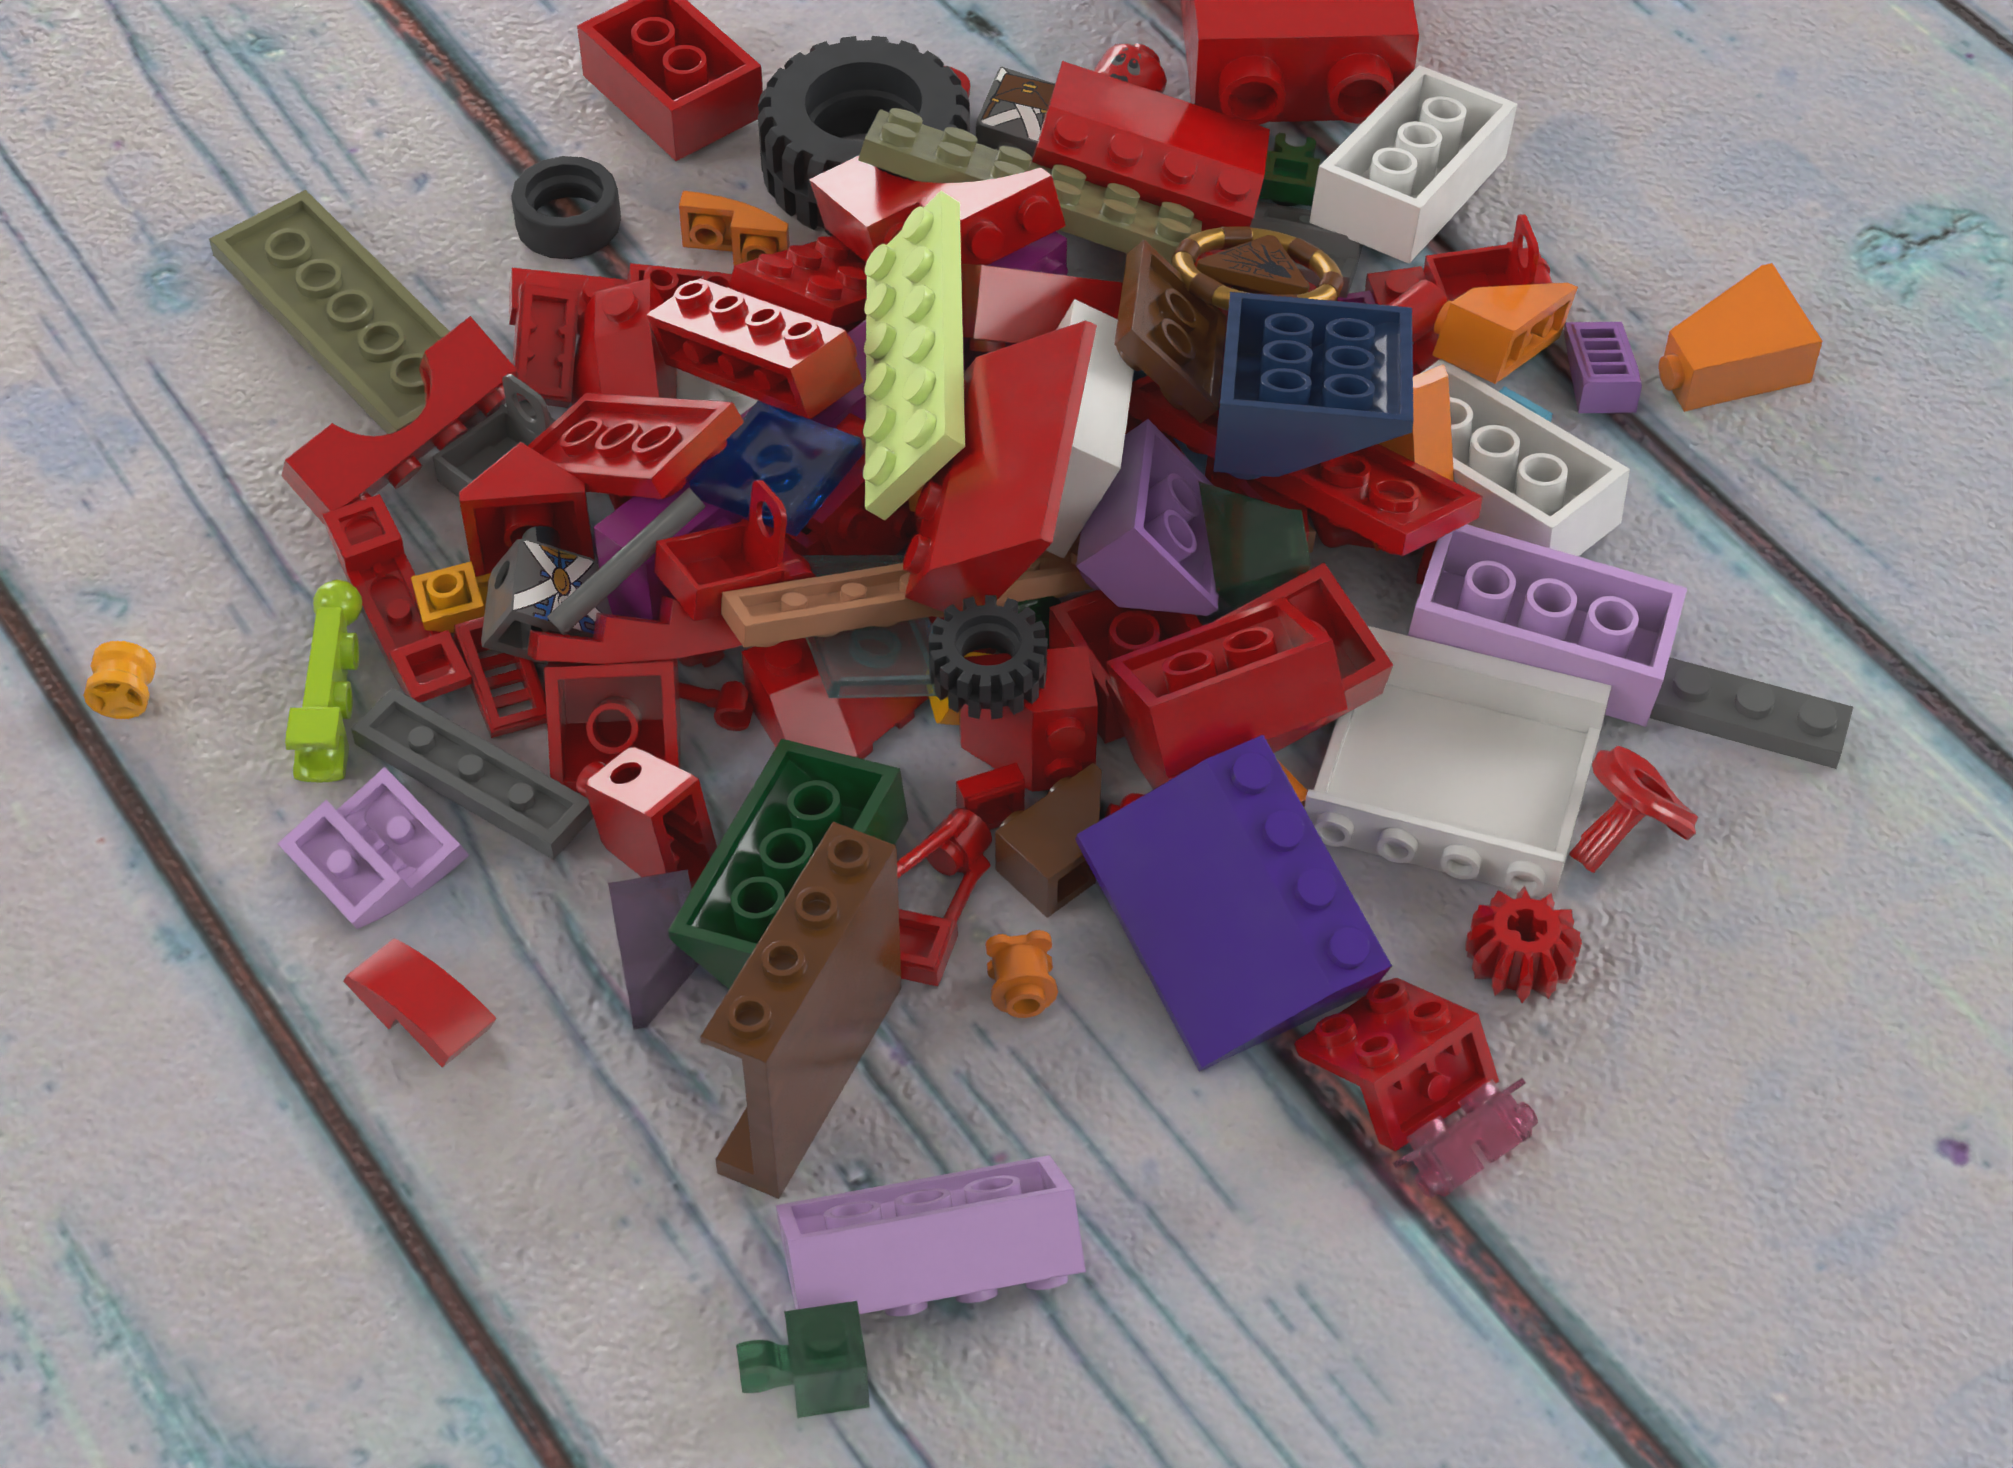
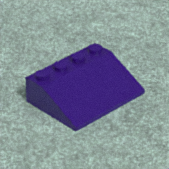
(1233, 903)

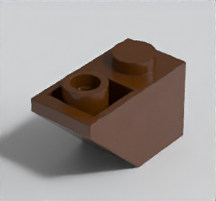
(1039, 846)

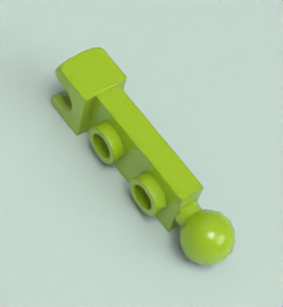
(318, 727)

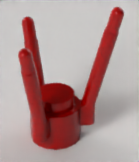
(952, 848)

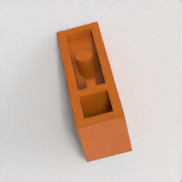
(1501, 326)

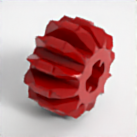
(1523, 944)

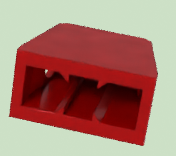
(649, 814)

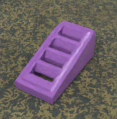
(1602, 367)

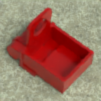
(1490, 266)
(730, 558)

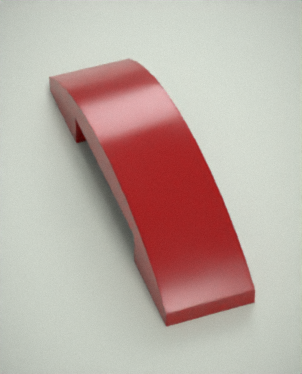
(376, 564)

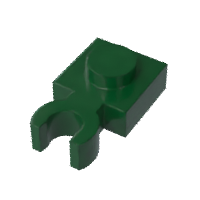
(1290, 173)

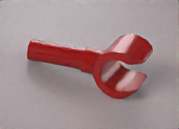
(730, 703)

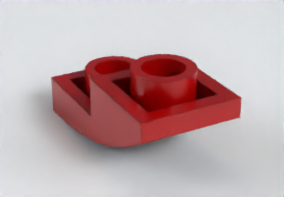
(422, 997)

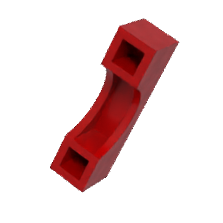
(459, 378)

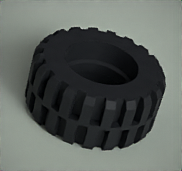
(838, 95)

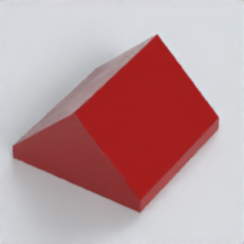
(518, 495)

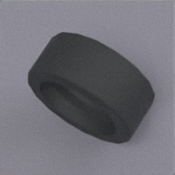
(572, 235)

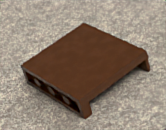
(809, 1003)

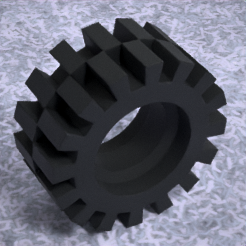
(984, 685)

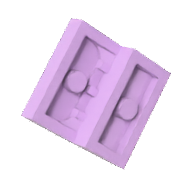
(373, 850)

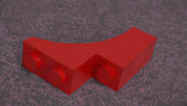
(996, 215)

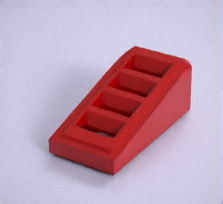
(468, 641)

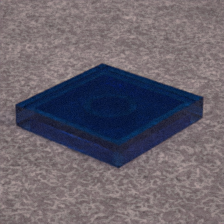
(786, 451)

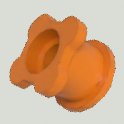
(1021, 973)

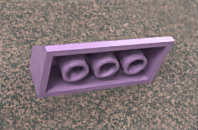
(934, 1239)

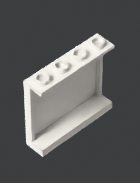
(1462, 766)

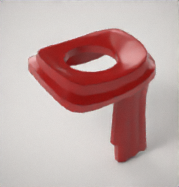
(1635, 799)

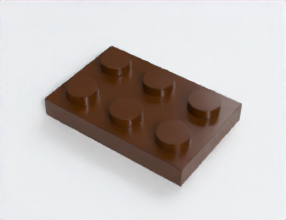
(1170, 333)

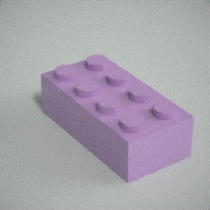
(1551, 614)

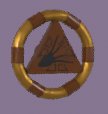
(1253, 263)

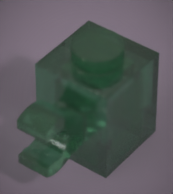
(820, 1360)

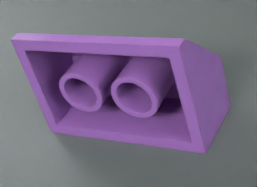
(1150, 533)

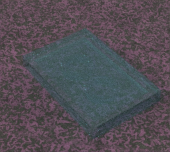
(872, 658)

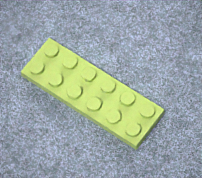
(913, 356)

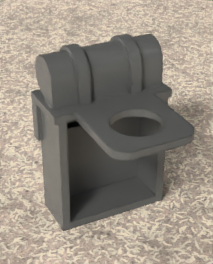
(493, 437)

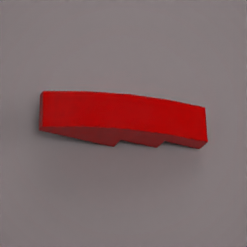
(636, 639)

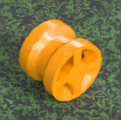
(120, 680)

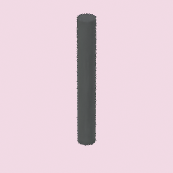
(625, 561)

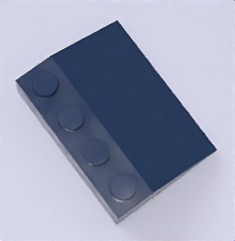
(1310, 382)

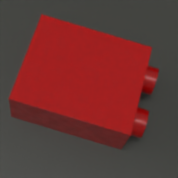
(1297, 56)

